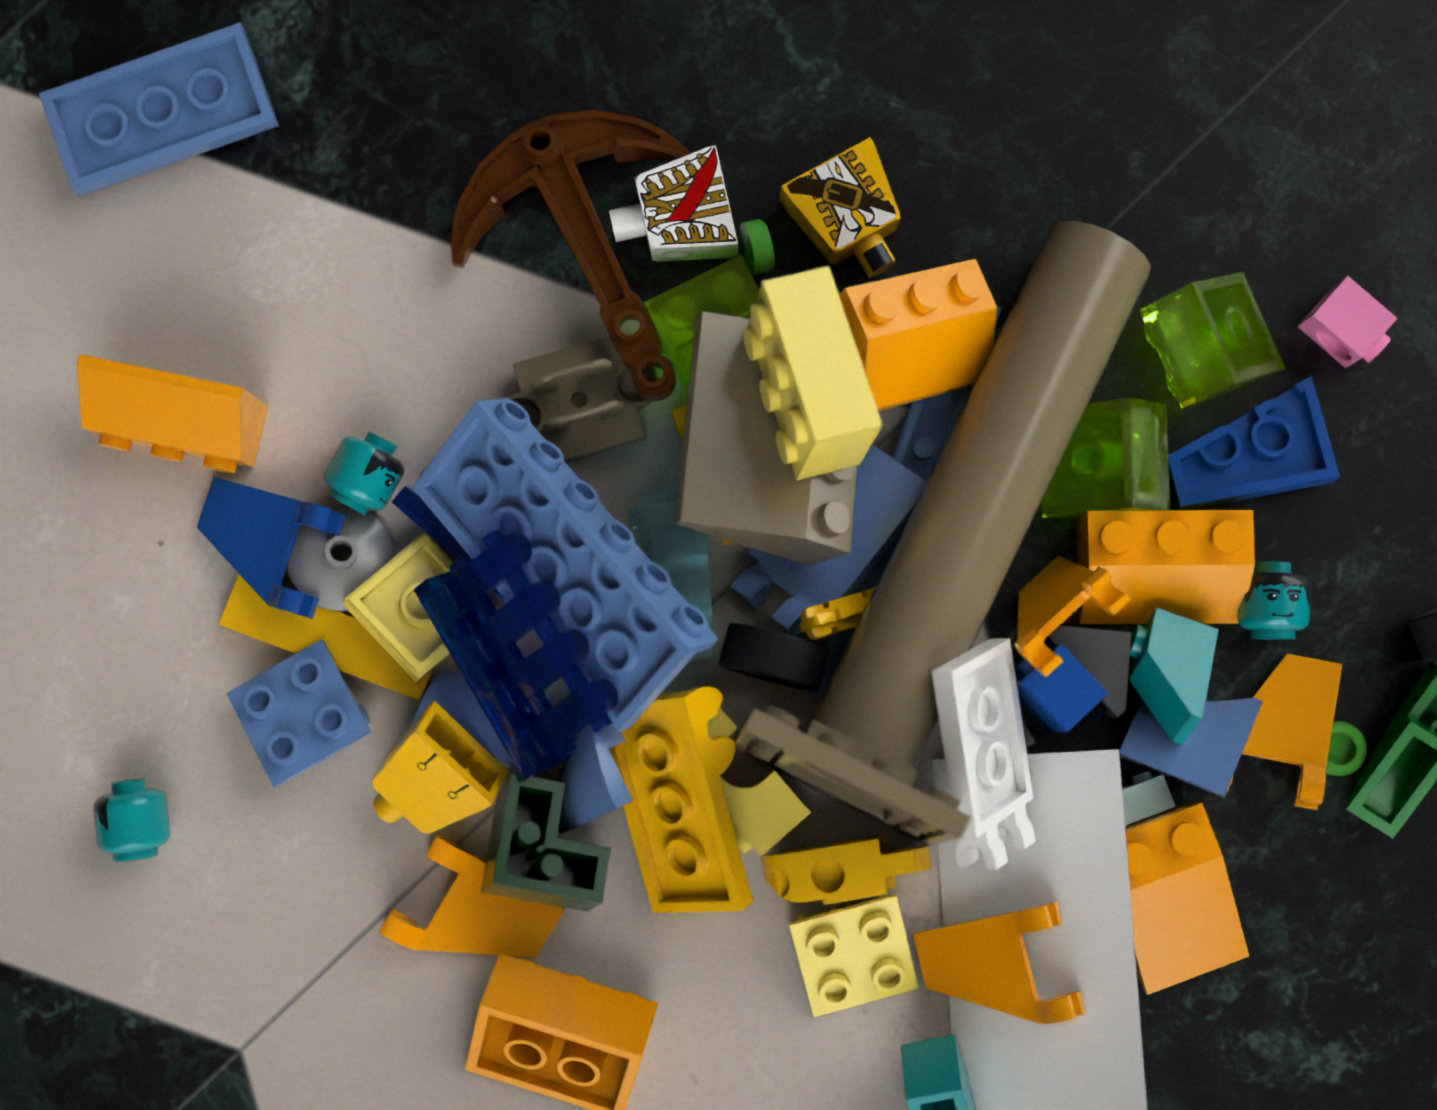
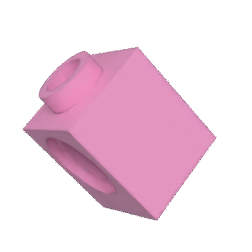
(1349, 323)

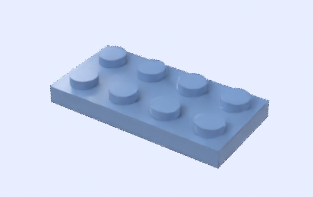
(158, 109)

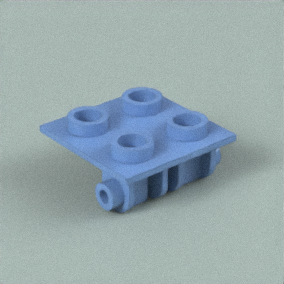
(299, 713)

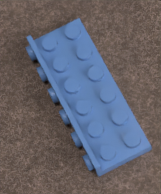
(513, 480)

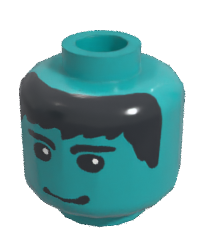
(363, 473)
(1275, 602)
(131, 820)

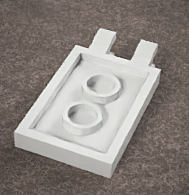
(985, 750)

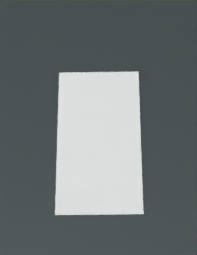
(1085, 870)

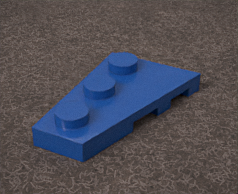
(1261, 454)

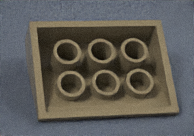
(732, 466)

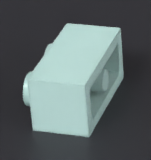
(1145, 797)

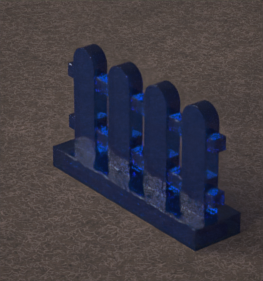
(495, 669)

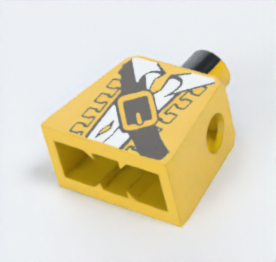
(846, 208)

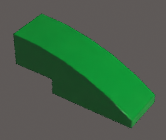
(1402, 762)

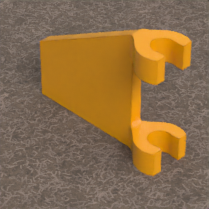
(1052, 598)
(1298, 721)
(472, 919)
(990, 965)

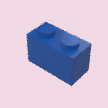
(1062, 696)

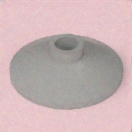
(321, 576)

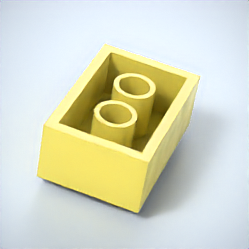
(811, 374)

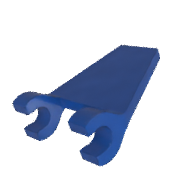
(258, 535)

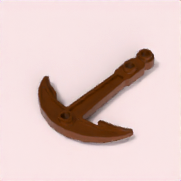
(554, 172)

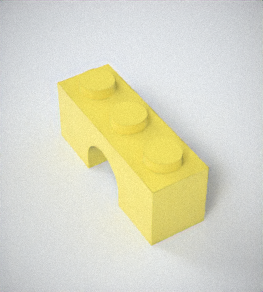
(760, 811)

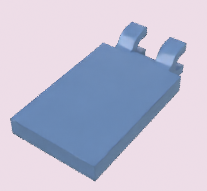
(882, 506)

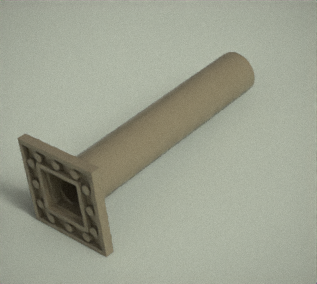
(960, 541)

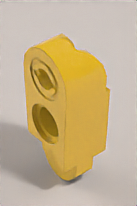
(841, 869)

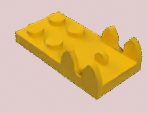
(680, 806)

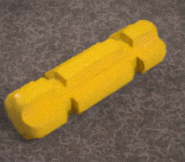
(834, 615)

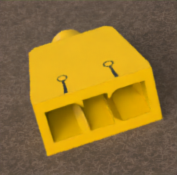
(436, 774)

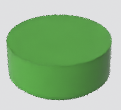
(756, 246)
(1346, 749)

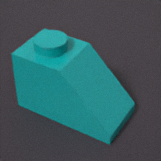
(1173, 670)
(936, 1075)

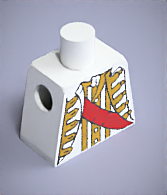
(681, 210)

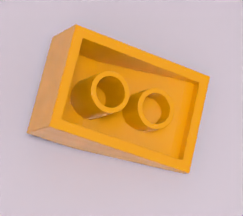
(1180, 898)

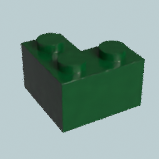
(529, 859)

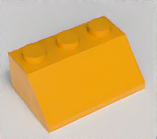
(922, 331)
(169, 414)
(1169, 561)
(559, 1035)

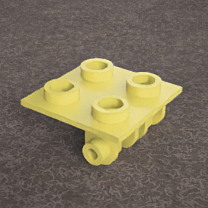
(853, 954)

